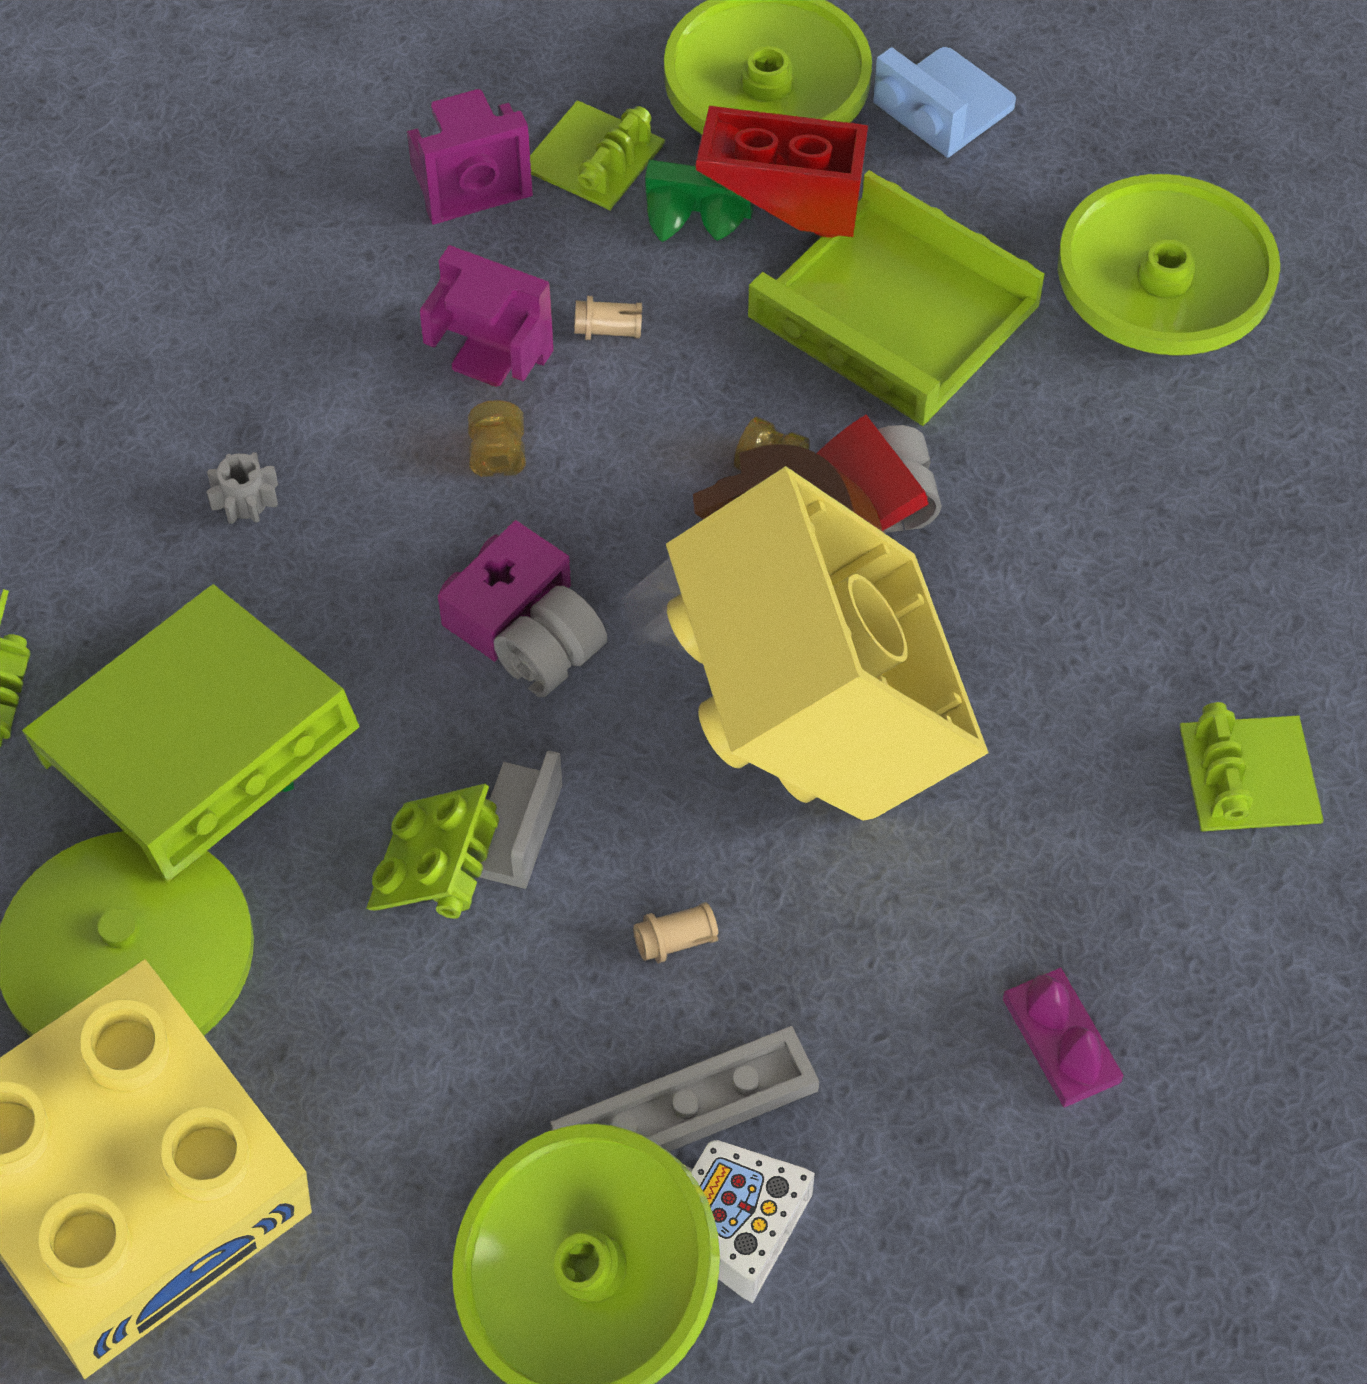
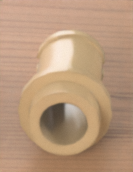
(607, 318)
(675, 932)

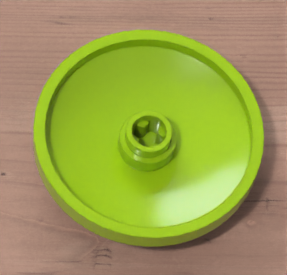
(768, 59)
(1168, 264)
(104, 912)
(586, 1260)

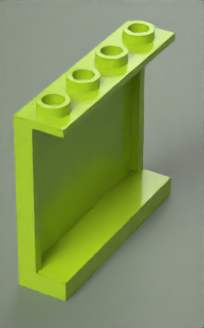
(901, 302)
(193, 729)

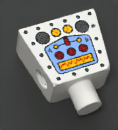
(754, 1210)

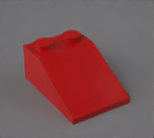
(787, 165)

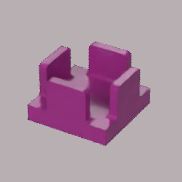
(474, 158)
(496, 309)

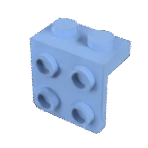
(940, 98)

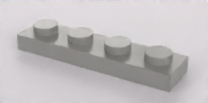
(709, 1093)

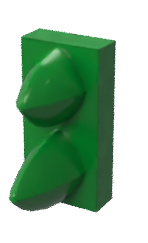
(679, 189)

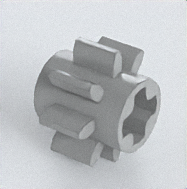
(242, 487)

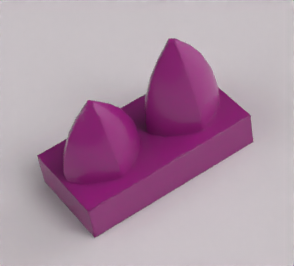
(1062, 1037)

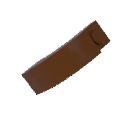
(766, 460)

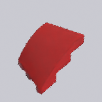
(877, 469)

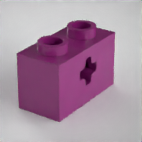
(501, 586)

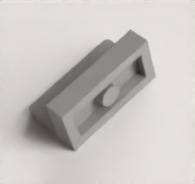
(524, 806)

